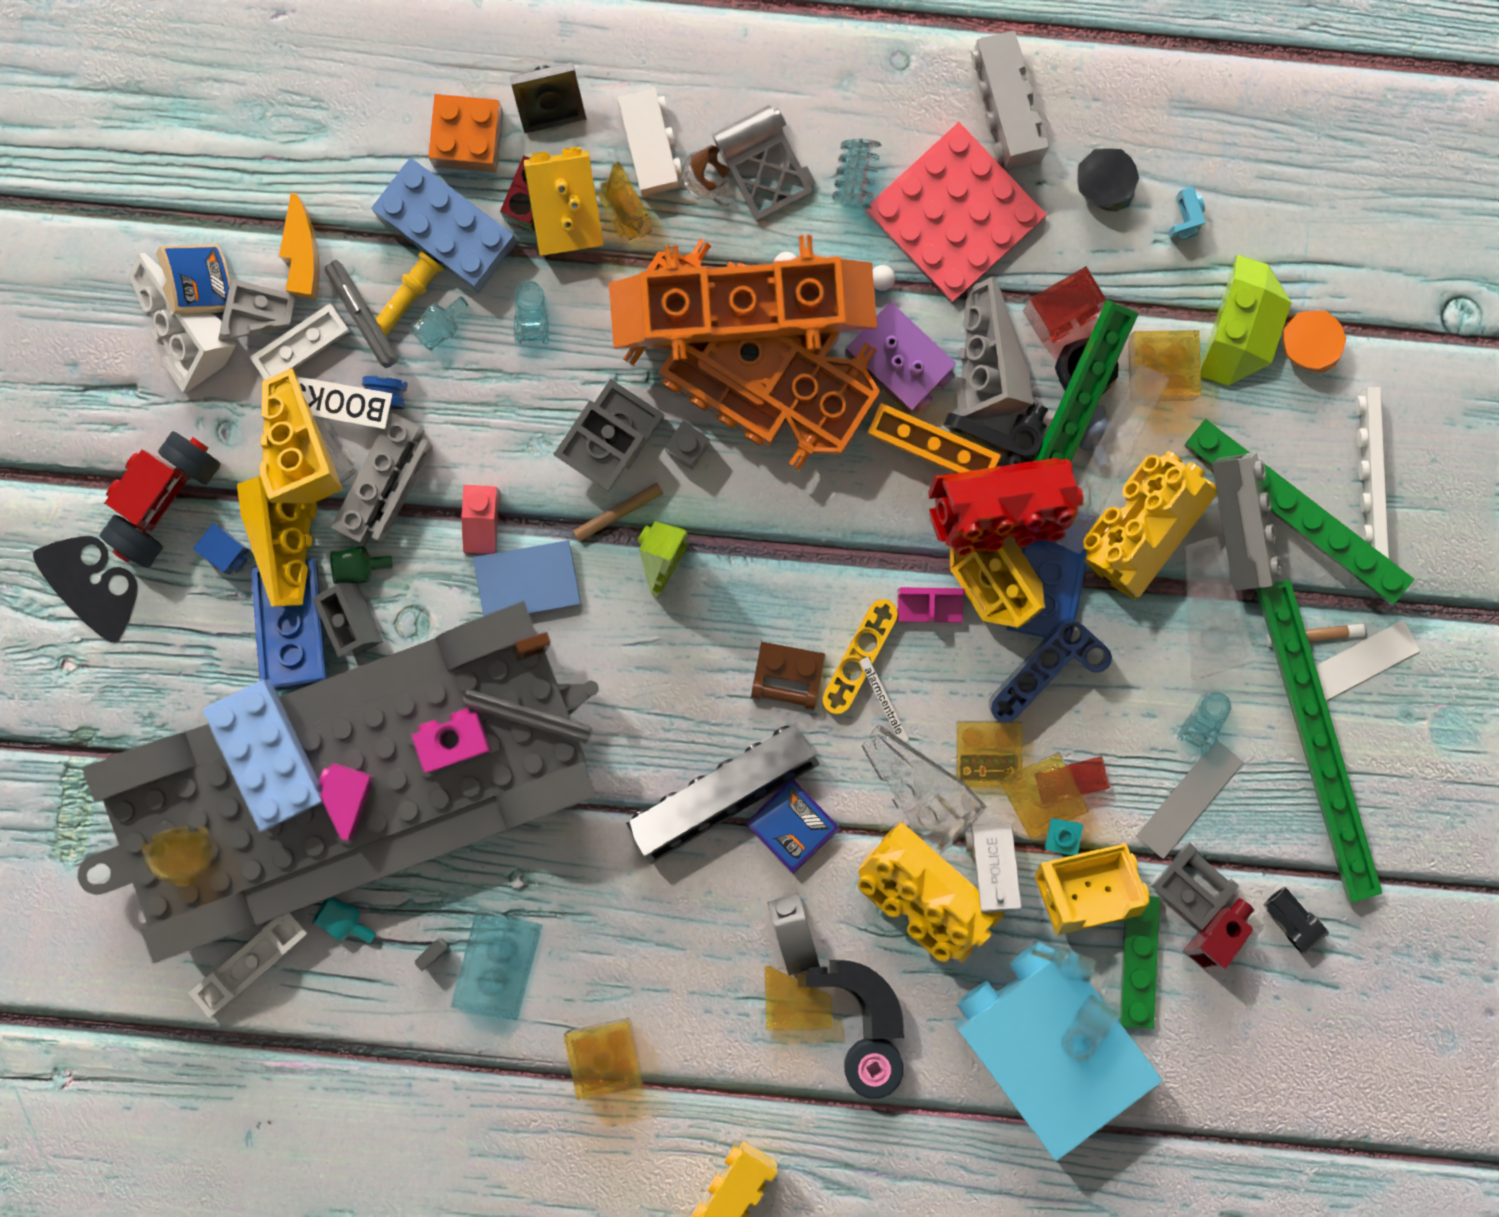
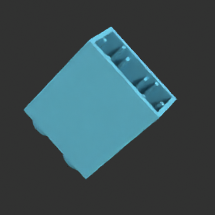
(1021, 1045)

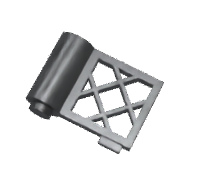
(752, 137)

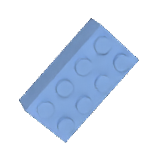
(264, 754)

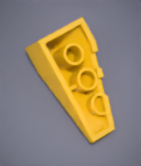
(294, 453)
(278, 541)

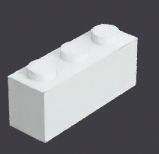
(650, 141)

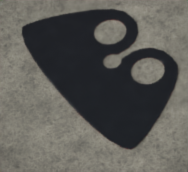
(91, 602)

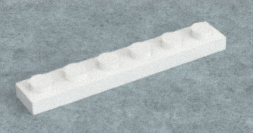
(1372, 469)

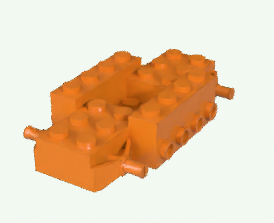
(812, 393)

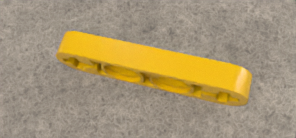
(855, 654)

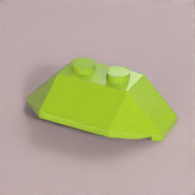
(1246, 323)

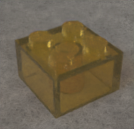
(1172, 355)
(603, 1058)

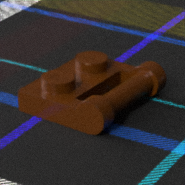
(791, 665)

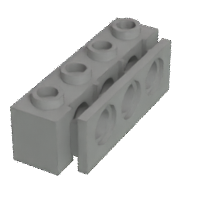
(377, 479)

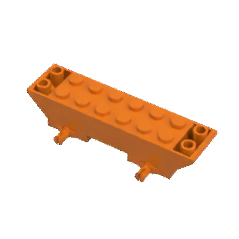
(742, 302)

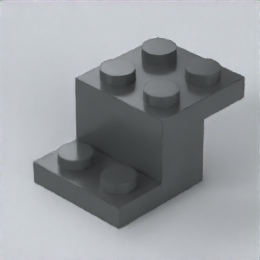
(609, 435)

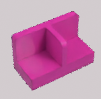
(930, 605)

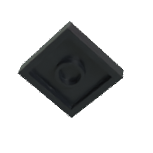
(548, 97)

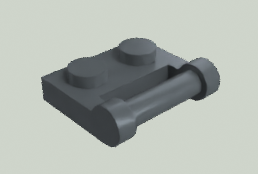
(1189, 895)

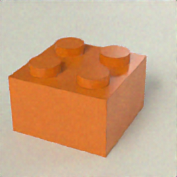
(465, 133)

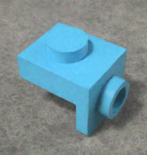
(1191, 209)

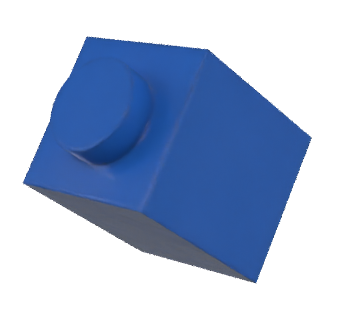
(222, 550)

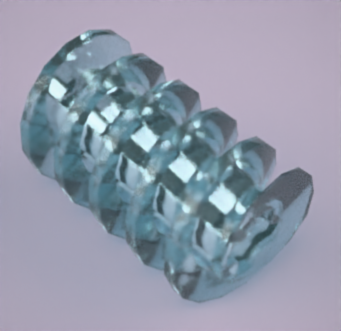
(854, 173)

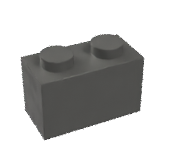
(347, 619)

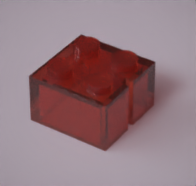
(1063, 305)

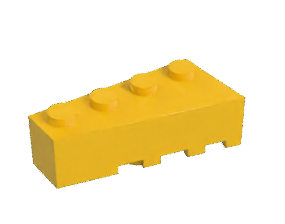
(739, 1185)

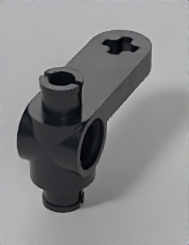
(1029, 424)

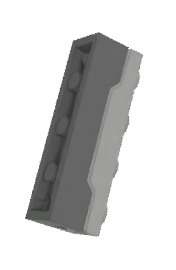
(1246, 521)

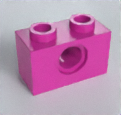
(471, 743)

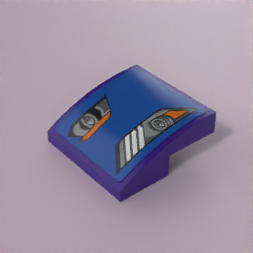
(793, 826)

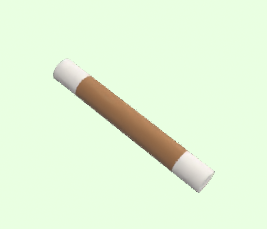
(1331, 633)

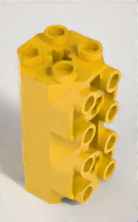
(1159, 512)
(940, 903)

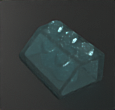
(496, 965)

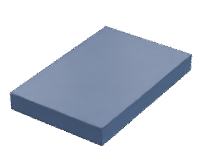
(536, 574)

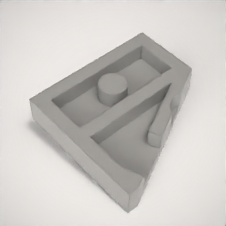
(254, 310)

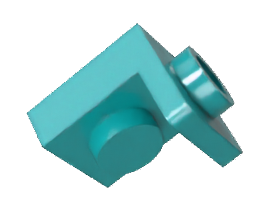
(1063, 836)

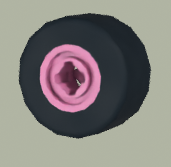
(876, 1057)

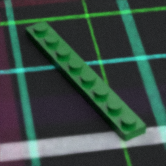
(1311, 520)

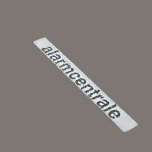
(883, 699)

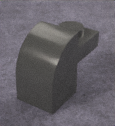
(793, 934)

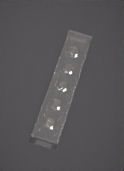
(1114, 451)

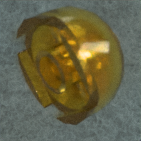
(178, 854)

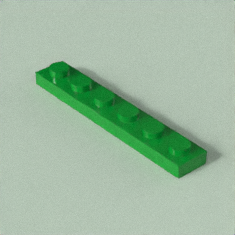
(1088, 382)

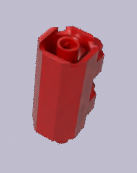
(1013, 501)

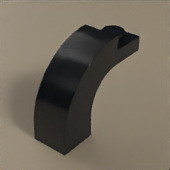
(875, 996)

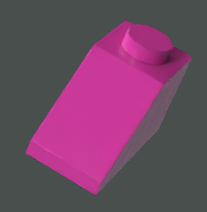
(344, 796)

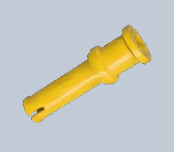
(413, 285)

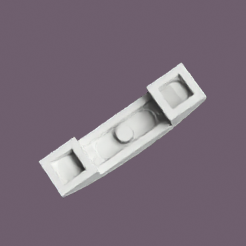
(248, 964)

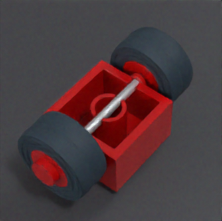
(148, 492)

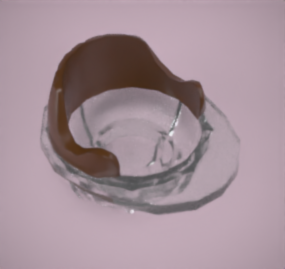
(708, 178)

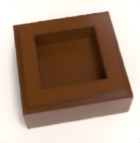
(531, 646)

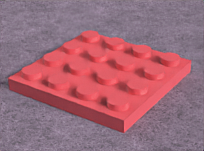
(955, 212)

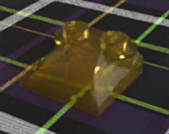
(625, 204)

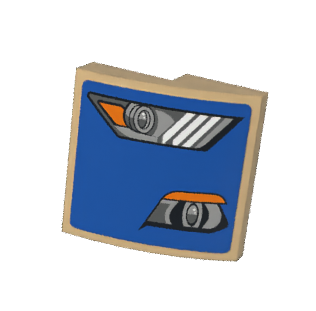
(195, 278)

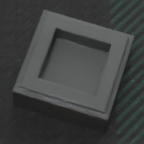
(431, 954)

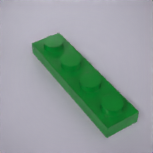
(1140, 967)

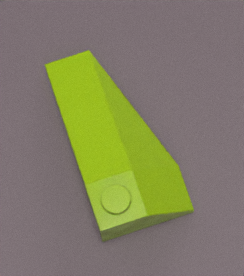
(660, 553)

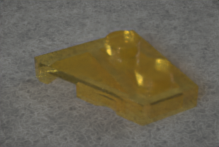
(794, 1006)

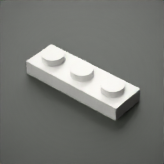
(300, 343)

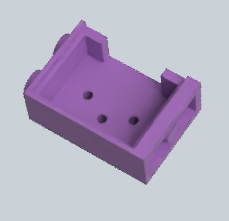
(911, 350)

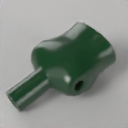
(356, 565)

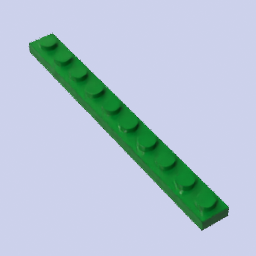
(1319, 741)

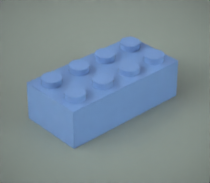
(444, 225)

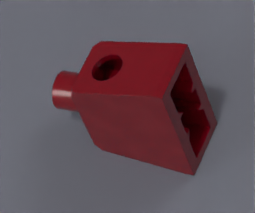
(1216, 948)

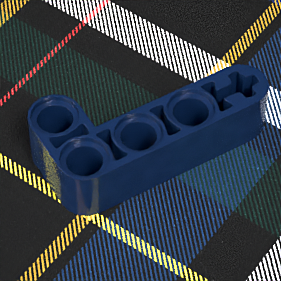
(1045, 674)

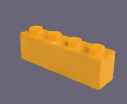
(929, 442)

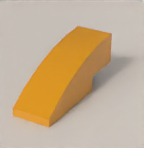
(300, 250)

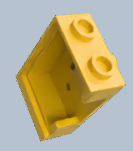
(554, 206)
(1092, 889)

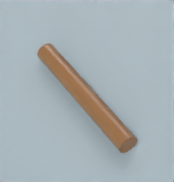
(618, 512)

